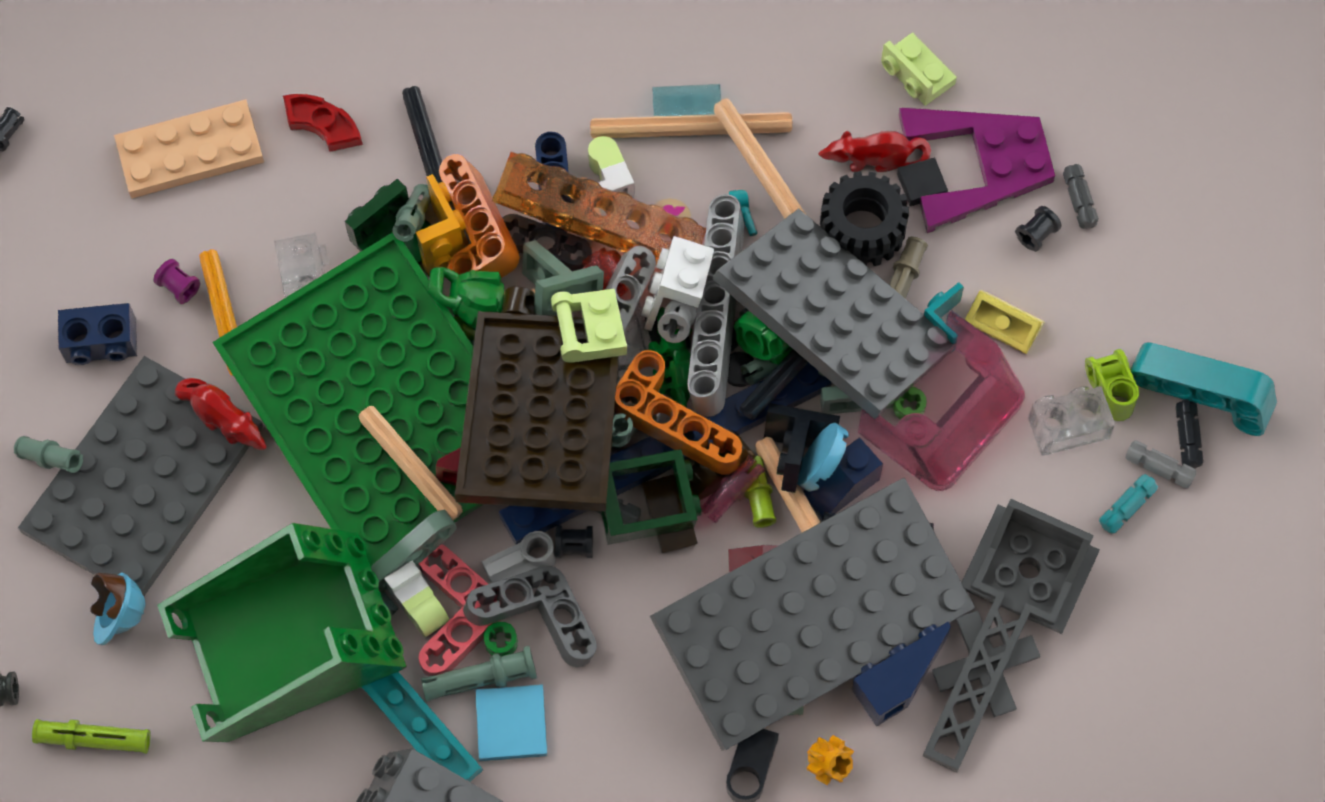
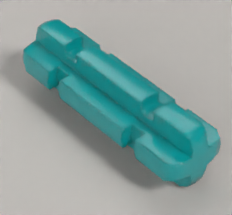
(1128, 503)

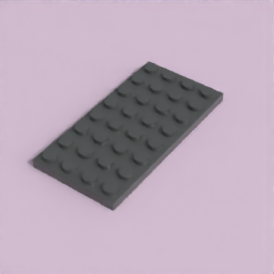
(811, 613)

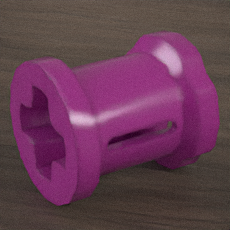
(176, 281)

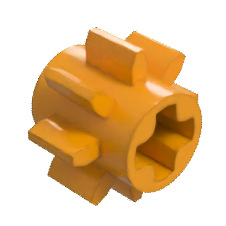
(830, 760)

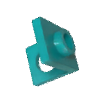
(942, 304)

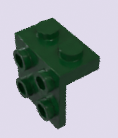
(378, 216)

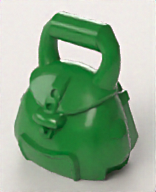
(468, 292)
(759, 339)

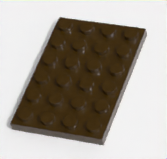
(532, 421)

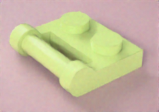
(601, 325)

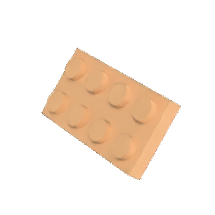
(188, 148)

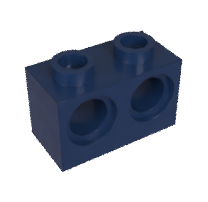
(97, 325)

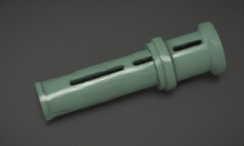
(496, 671)

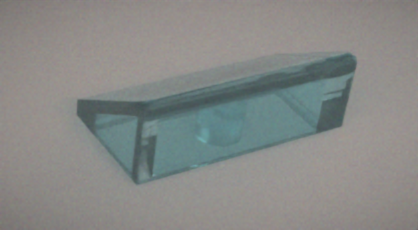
(685, 100)

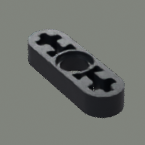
(571, 242)

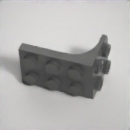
(416, 778)

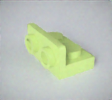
(917, 68)

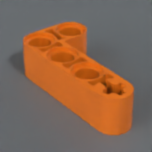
(482, 221)
(682, 418)

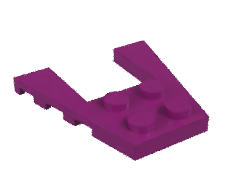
(1009, 153)

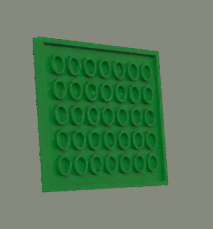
(352, 344)

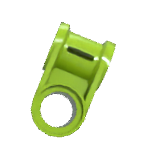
(1116, 380)

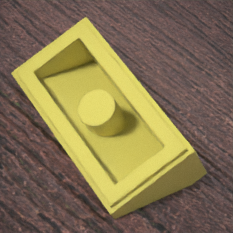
(1004, 321)

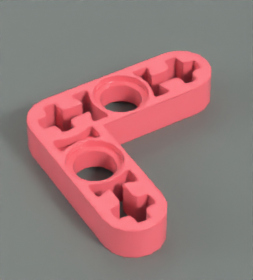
(435, 645)

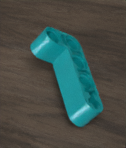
(1209, 382)

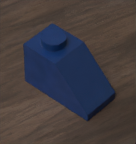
(853, 476)

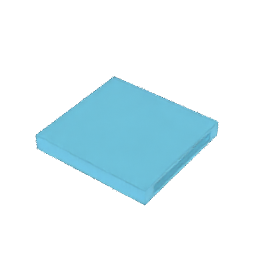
(511, 722)

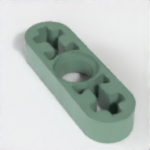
(415, 545)

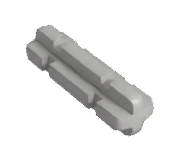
(1161, 464)

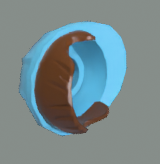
(117, 607)

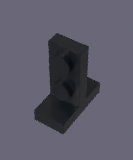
(796, 430)

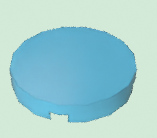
(823, 456)

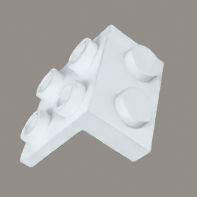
(681, 276)

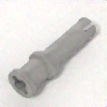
(676, 316)

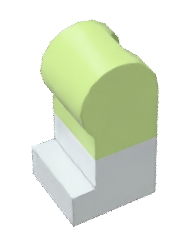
(609, 164)
(416, 599)

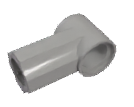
(517, 558)

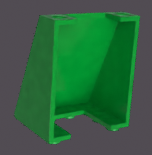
(284, 629)

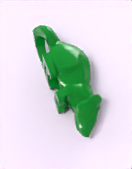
(676, 366)

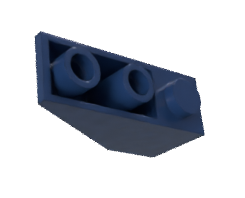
(893, 683)

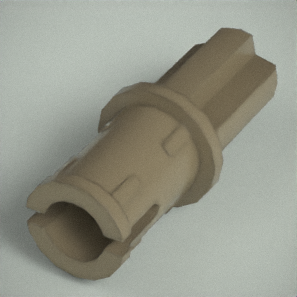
(907, 267)

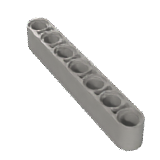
(725, 236)

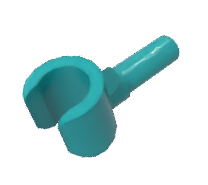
(743, 199)

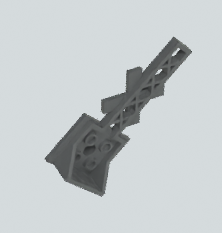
(1011, 539)

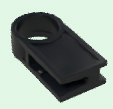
(753, 756)

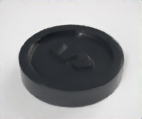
(735, 376)

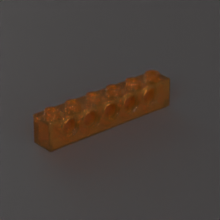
(580, 216)

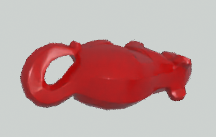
(883, 150)
(218, 411)

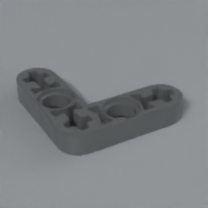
(546, 601)

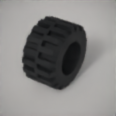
(868, 195)

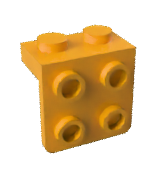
(444, 238)

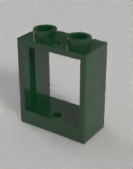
(690, 504)

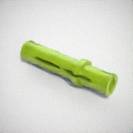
(47, 732)

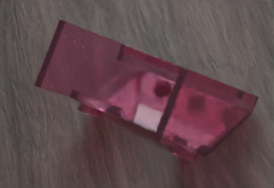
(946, 449)

